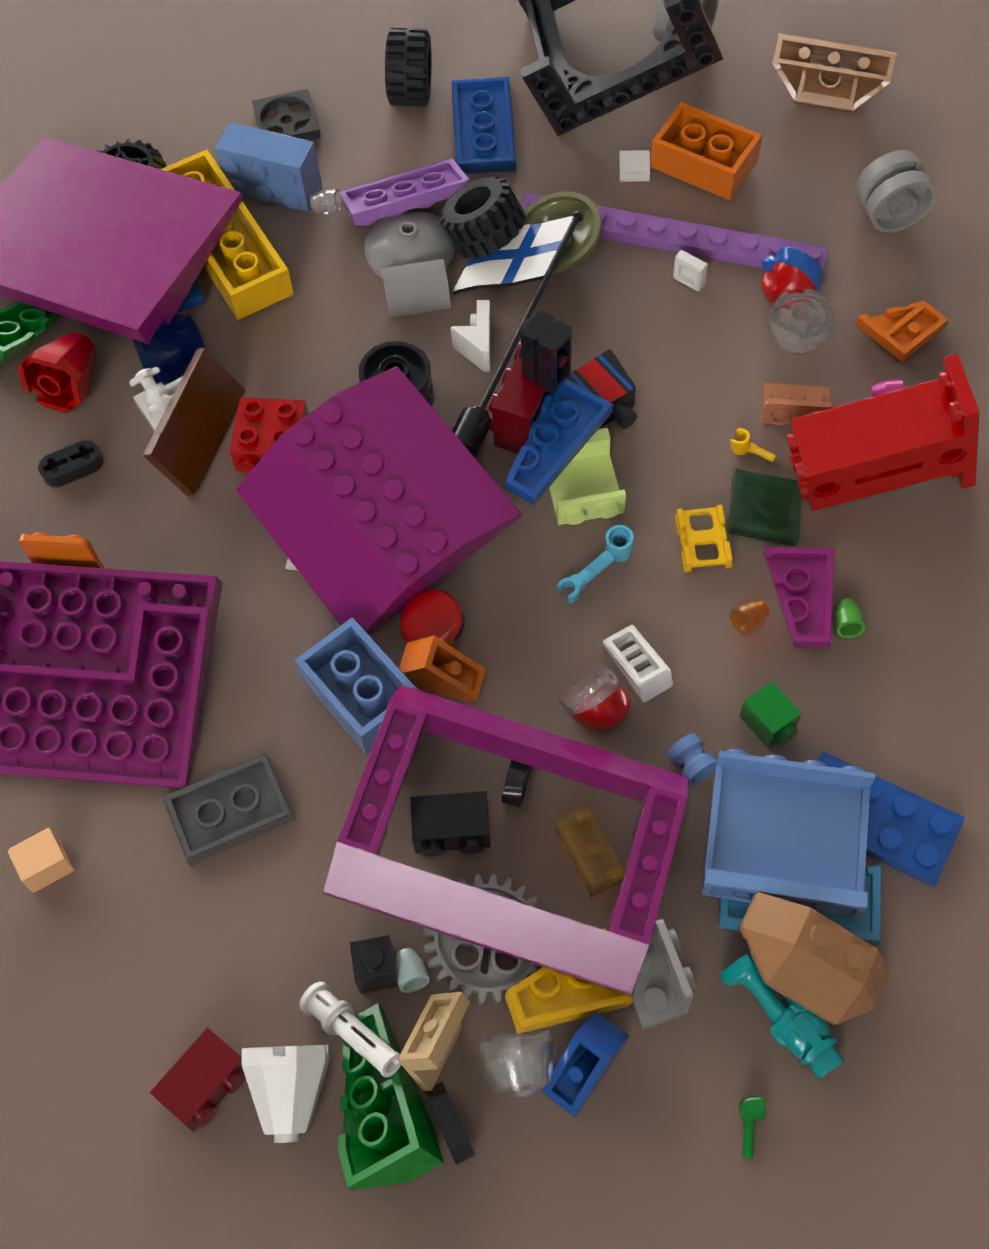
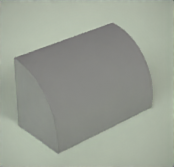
(416, 288)

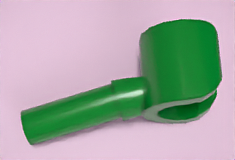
(750, 1111)

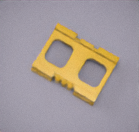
(692, 538)

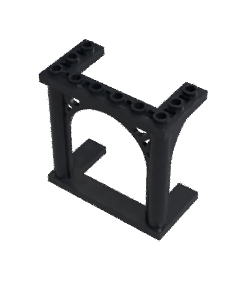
(570, 108)

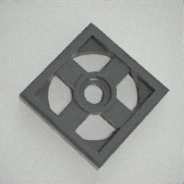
(282, 103)

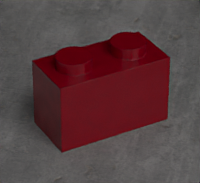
(200, 1080)

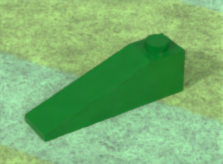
(385, 1121)

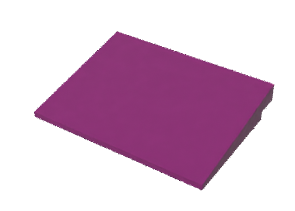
(106, 237)
(103, 672)

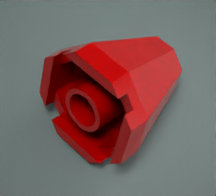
(59, 372)

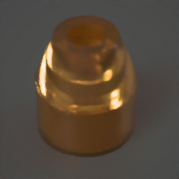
(749, 616)

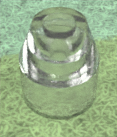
(326, 201)

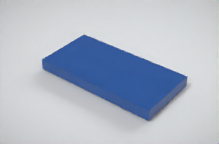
(483, 125)

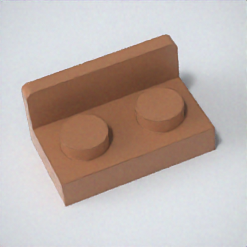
(792, 401)

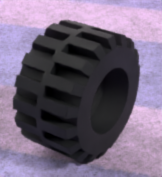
(408, 67)
(482, 217)

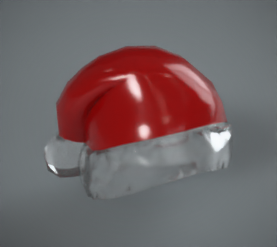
(597, 701)

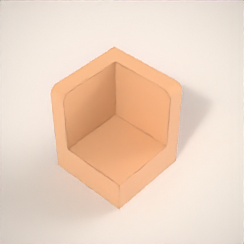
(40, 860)

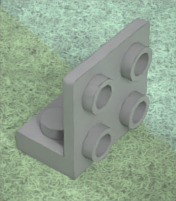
(663, 985)

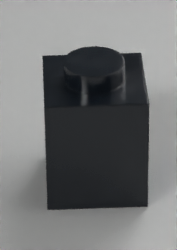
(374, 964)

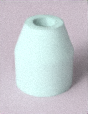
(410, 971)

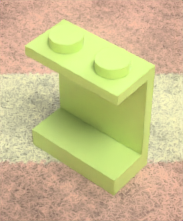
(588, 485)

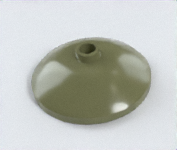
(586, 232)

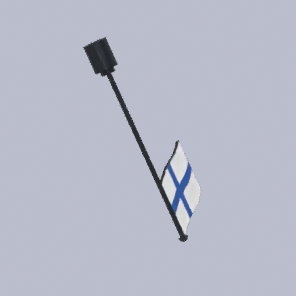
(524, 260)

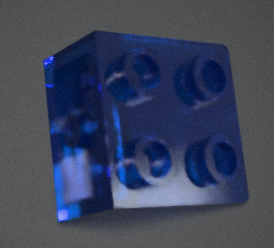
(171, 348)

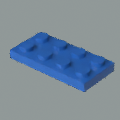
(907, 829)

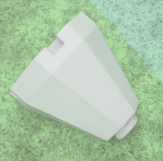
(285, 1086)

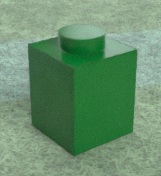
(770, 715)

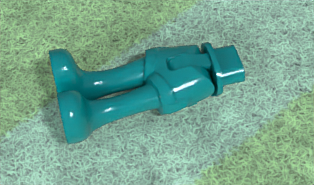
(792, 1026)

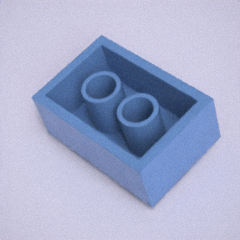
(269, 166)
(352, 680)

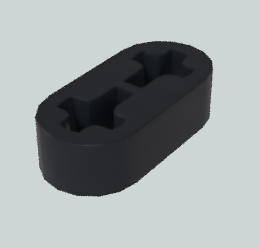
(70, 463)
(516, 784)
(449, 1124)

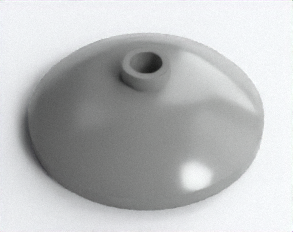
(407, 240)

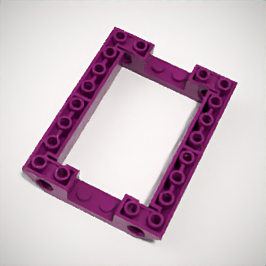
(485, 918)

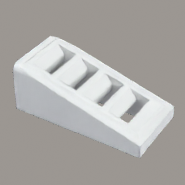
(649, 681)

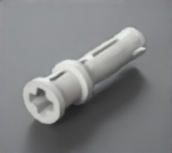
(339, 1019)

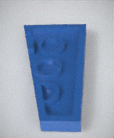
(557, 436)

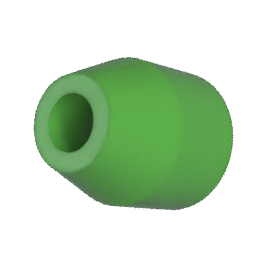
(849, 619)

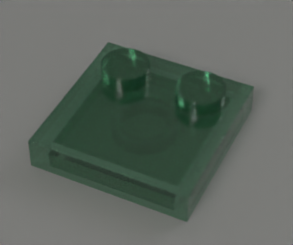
(765, 507)

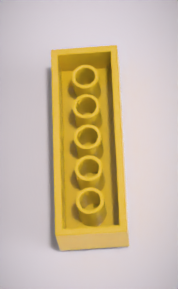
(243, 260)

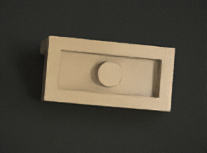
(433, 1038)

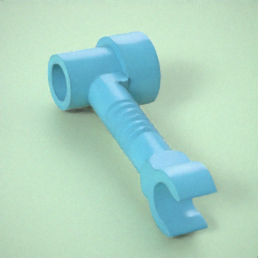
(618, 548)

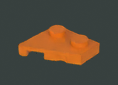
(904, 328)

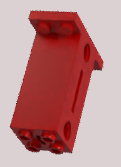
(888, 441)

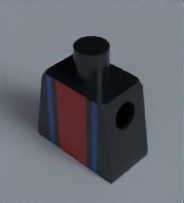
(609, 380)

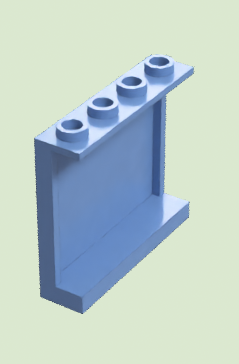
(788, 832)

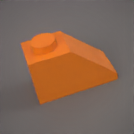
(442, 669)

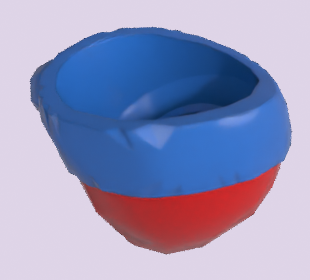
(791, 272)

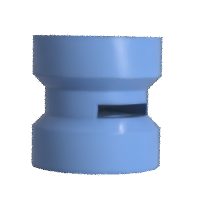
(690, 757)

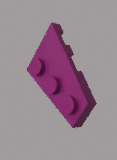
(805, 592)

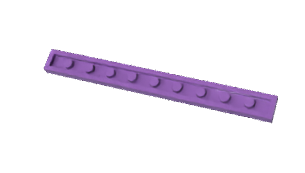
(692, 237)

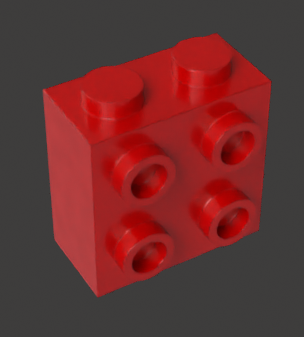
(258, 427)

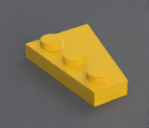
(557, 998)

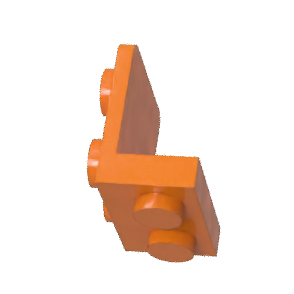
(58, 550)

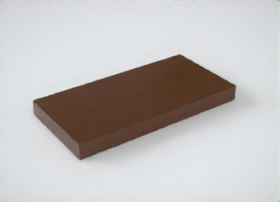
(194, 422)

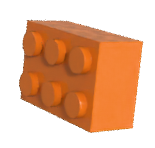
(705, 151)

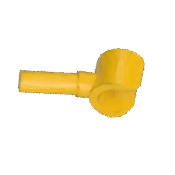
(744, 446)

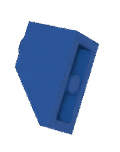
(585, 1063)

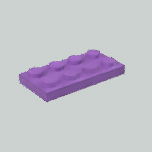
(403, 192)

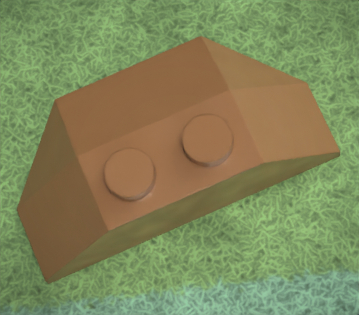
(831, 72)
(813, 959)

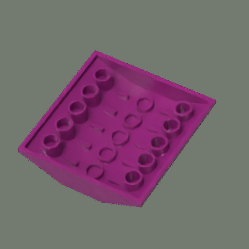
(374, 499)

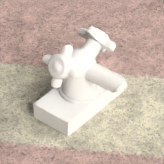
(155, 397)

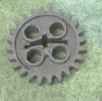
(470, 977)

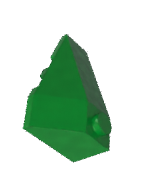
(20, 328)

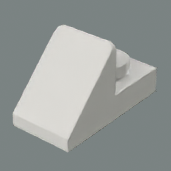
(475, 340)

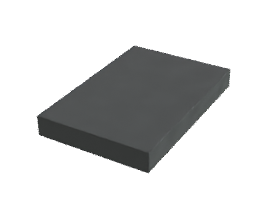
(227, 808)

